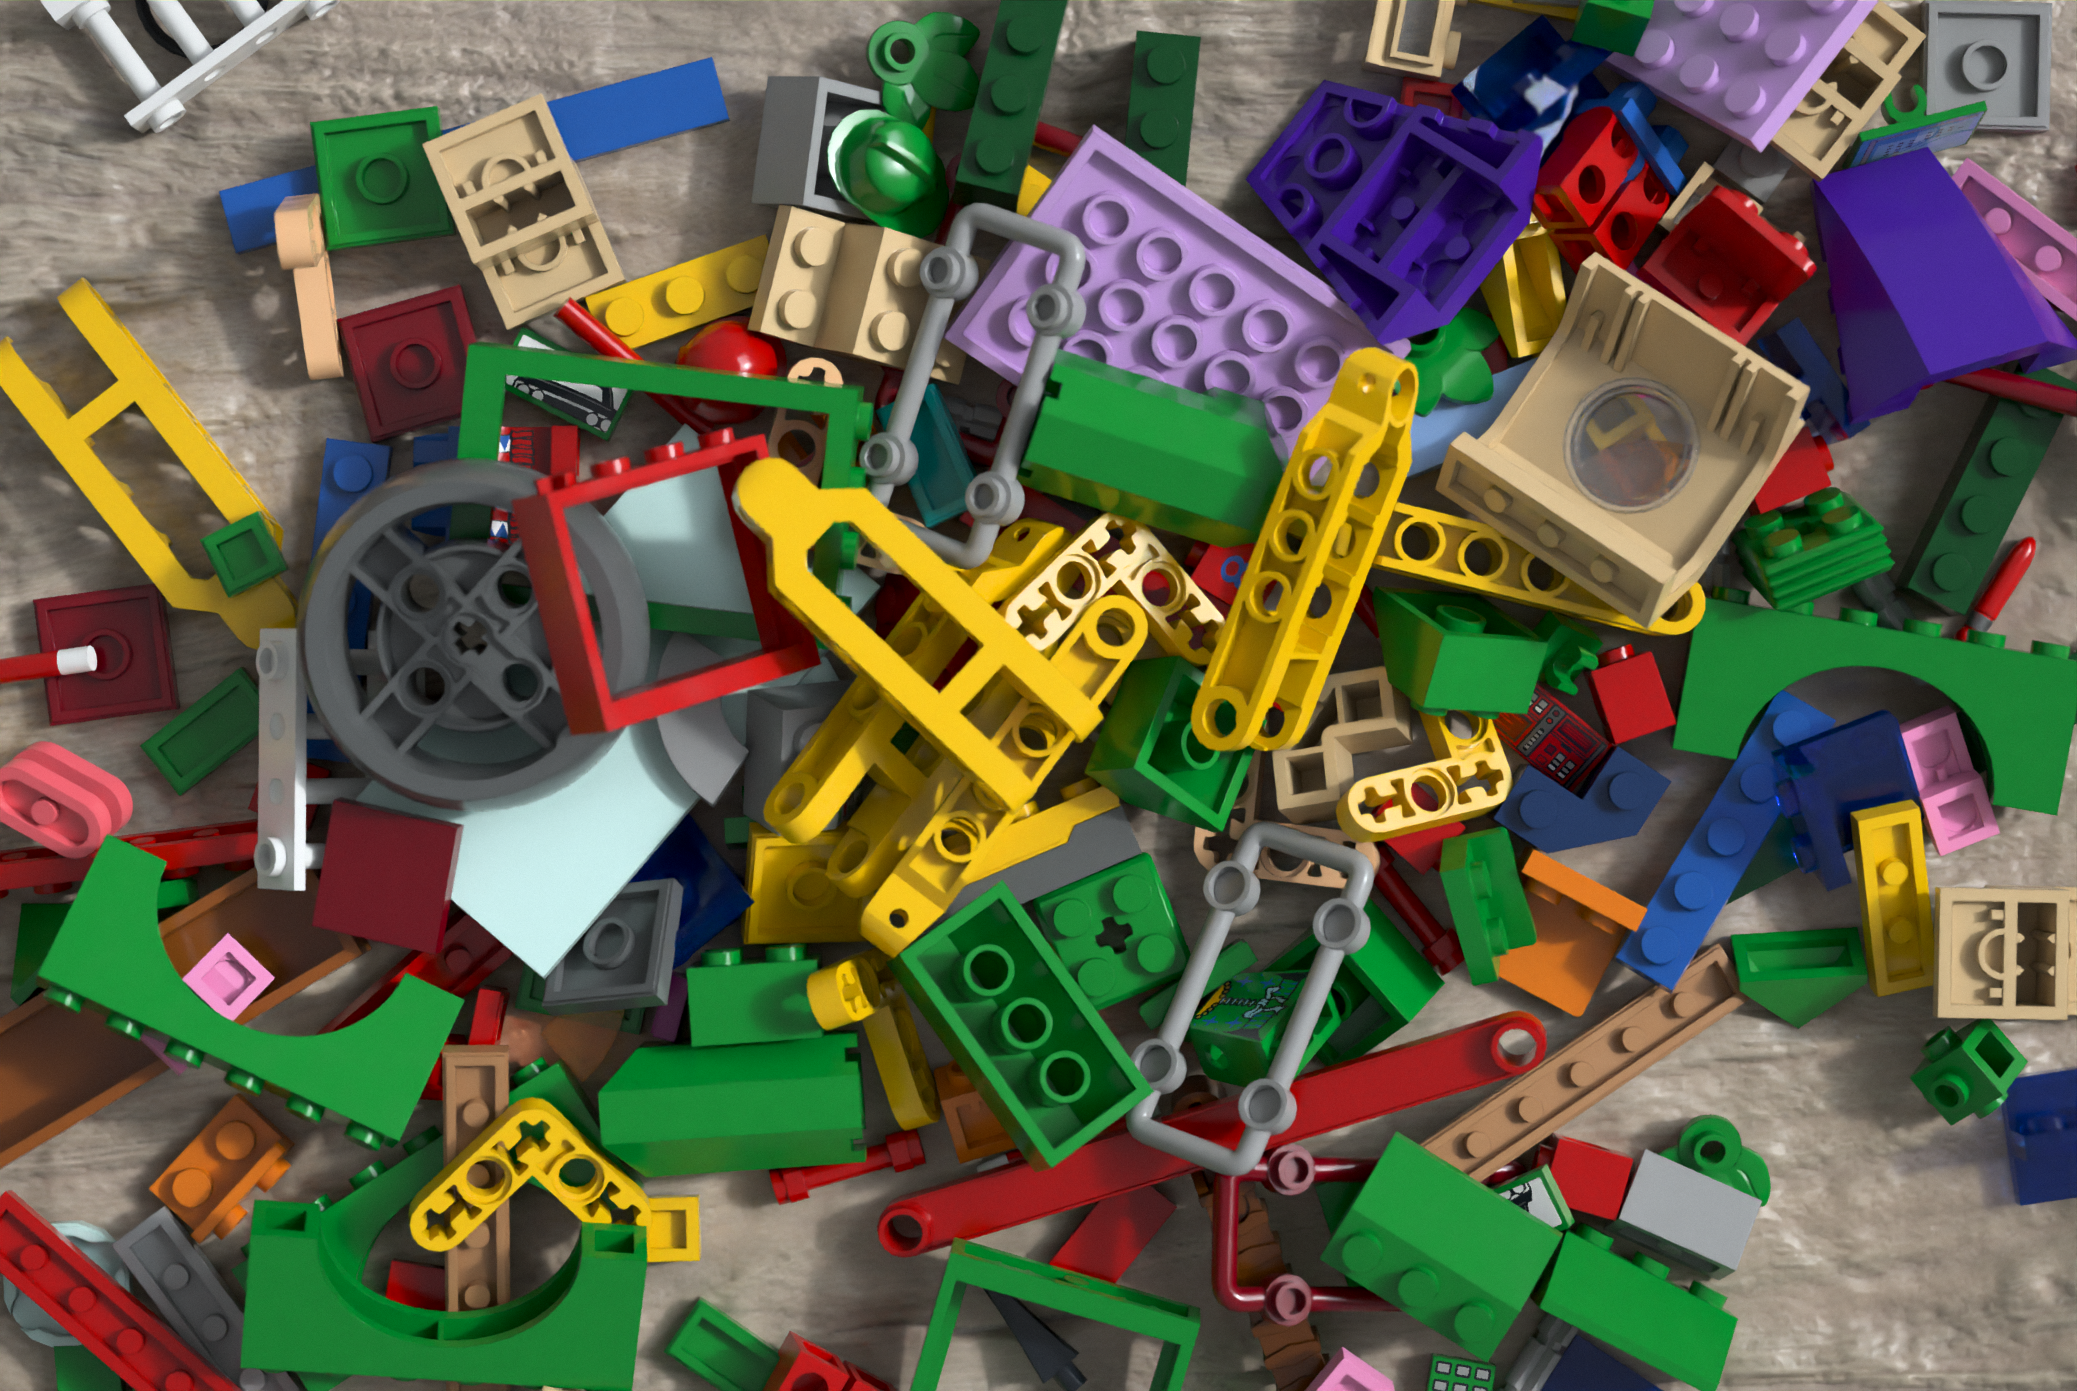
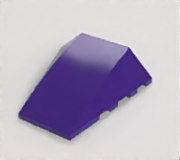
(1398, 202)
(1922, 285)

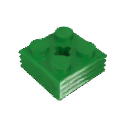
(1811, 549)
(1131, 895)

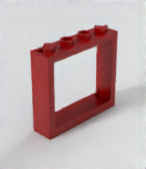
(564, 610)

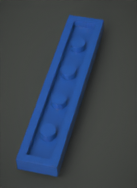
(347, 474)
(1718, 849)

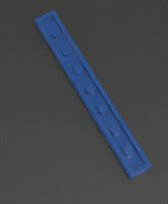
(589, 124)

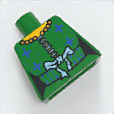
(1245, 1023)

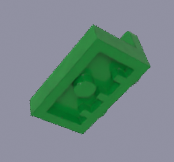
(1486, 900)

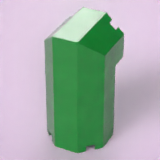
(1155, 451)
(736, 1106)

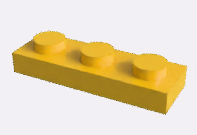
(683, 295)
(1894, 897)

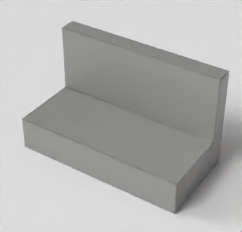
(1685, 1216)

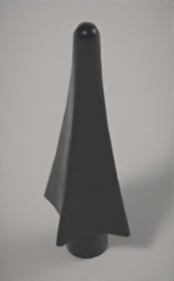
(1043, 1347)

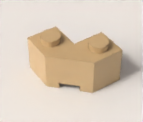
(1352, 716)

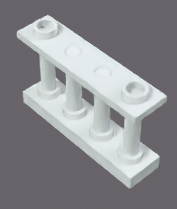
(164, 105)
(282, 779)

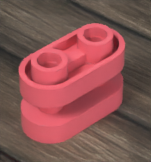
(62, 800)

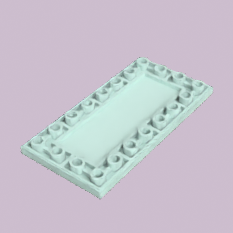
(556, 864)

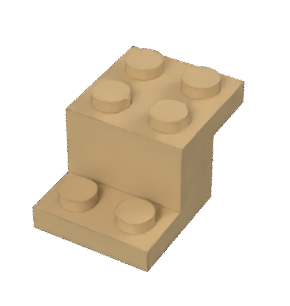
(1848, 92)
(524, 211)
(849, 291)
(2005, 952)

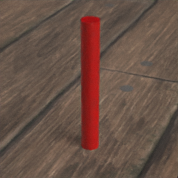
(608, 344)

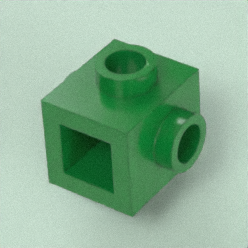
(1968, 1070)

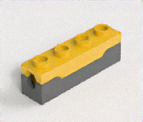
(1048, 847)

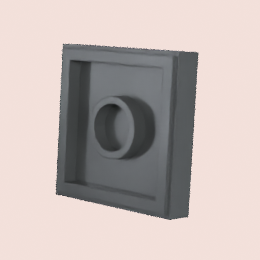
(622, 955)

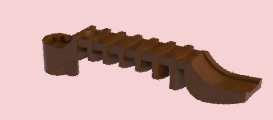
(1288, 1351)

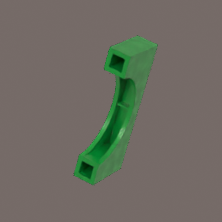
(2012, 697)
(118, 967)
(379, 1192)
(320, 1319)

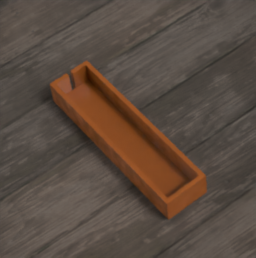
(70, 1066)

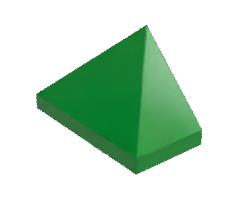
(36, 933)
(1799, 970)

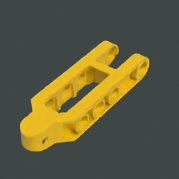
(68, 437)
(789, 519)
(1506, 573)
(1290, 650)
(860, 727)
(929, 874)

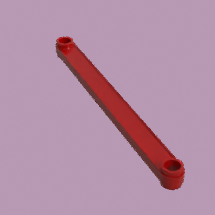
(1119, 1163)

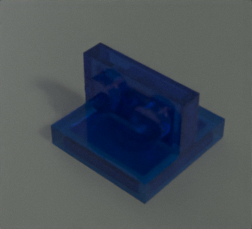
(1534, 84)
(1798, 355)
(711, 886)
(2042, 1135)

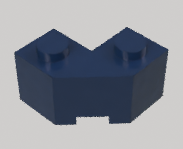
(1606, 807)

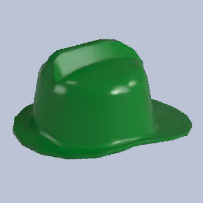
(888, 172)

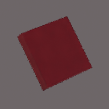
(410, 361)
(131, 648)
(387, 875)

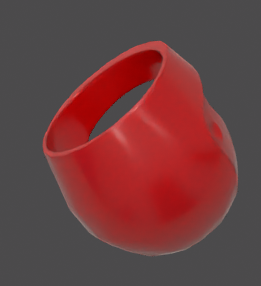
(731, 347)

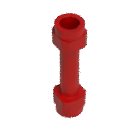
(1441, 945)
(901, 1150)

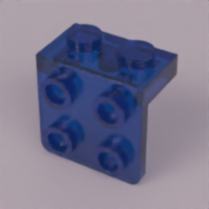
(1838, 774)

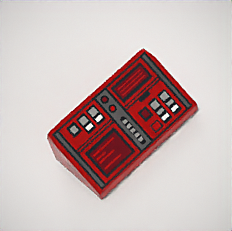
(1553, 739)

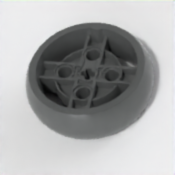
(385, 556)

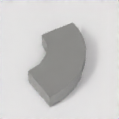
(698, 734)

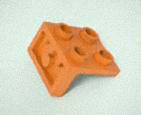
(1576, 933)

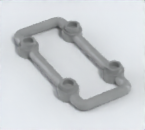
(1054, 313)
(1233, 891)

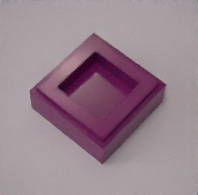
(670, 1017)

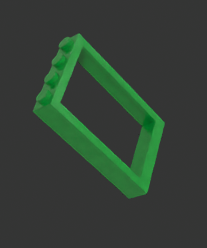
(848, 423)
(1061, 1290)

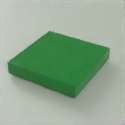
(379, 179)

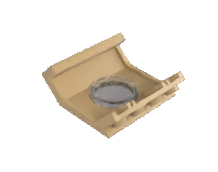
(1628, 444)

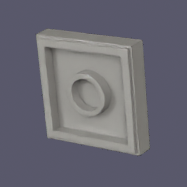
(1991, 56)

